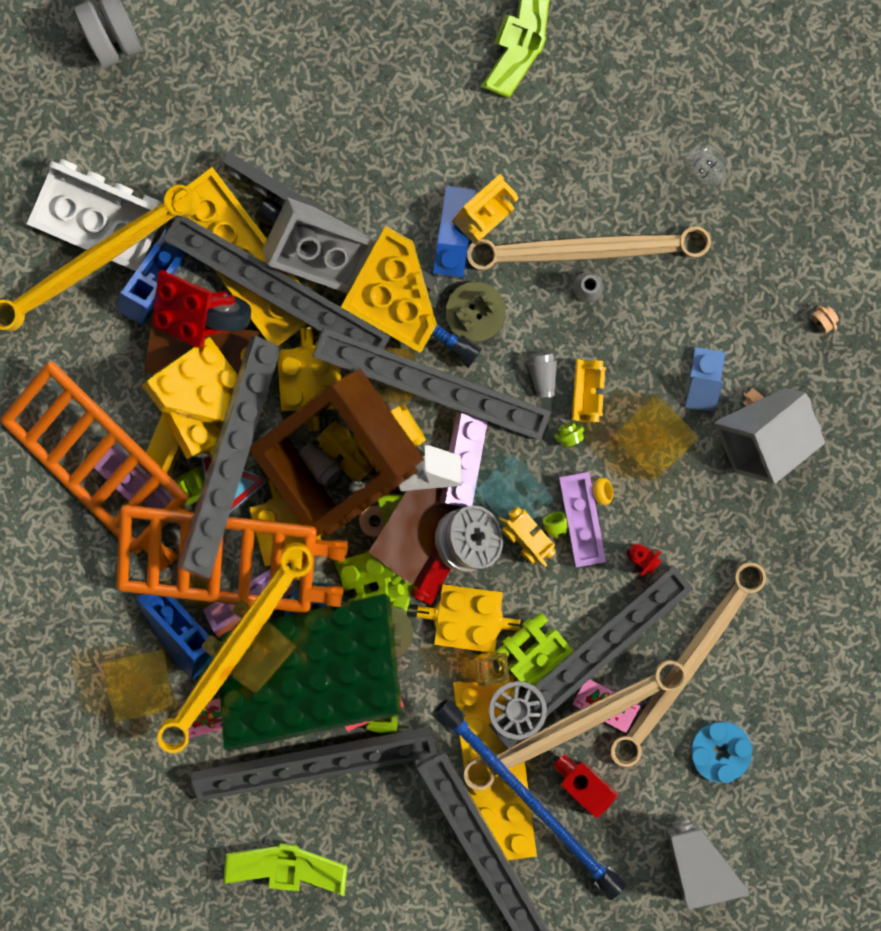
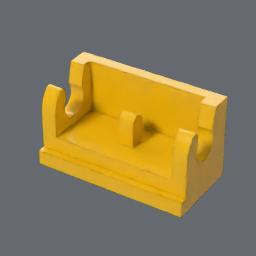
(486, 209)

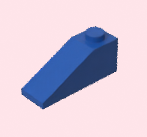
(452, 242)
(139, 294)
(177, 633)

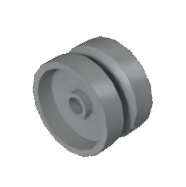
(105, 30)

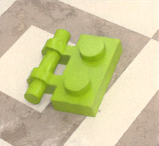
(364, 569)
(541, 656)

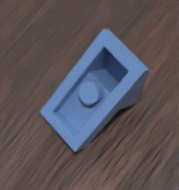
(705, 380)

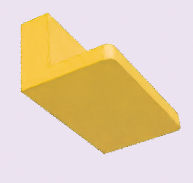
(164, 446)

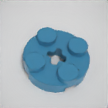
(717, 734)

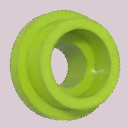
(569, 434)

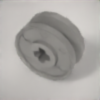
(469, 539)

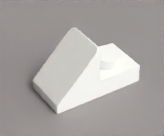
(437, 471)

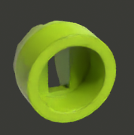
(554, 529)

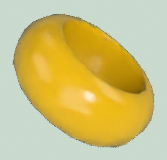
(603, 491)

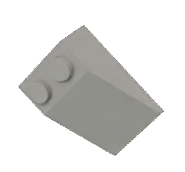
(316, 246)

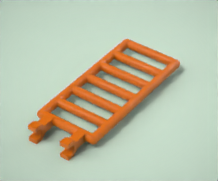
(114, 435)
(333, 549)

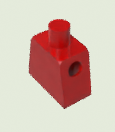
(596, 796)

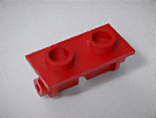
(644, 558)
(430, 578)

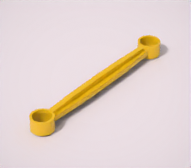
(98, 255)
(234, 648)

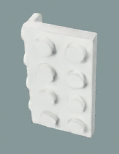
(88, 210)

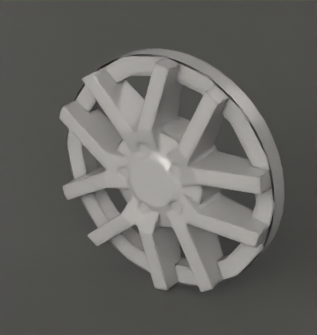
(517, 710)

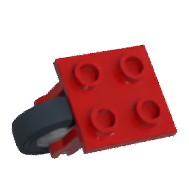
(195, 312)

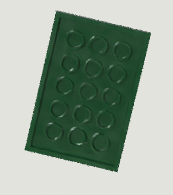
(331, 680)

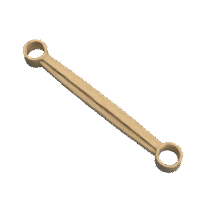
(589, 248)
(691, 660)
(579, 722)

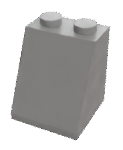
(771, 435)
(700, 868)

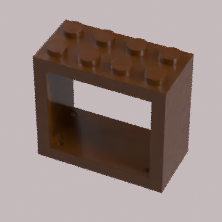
(374, 429)

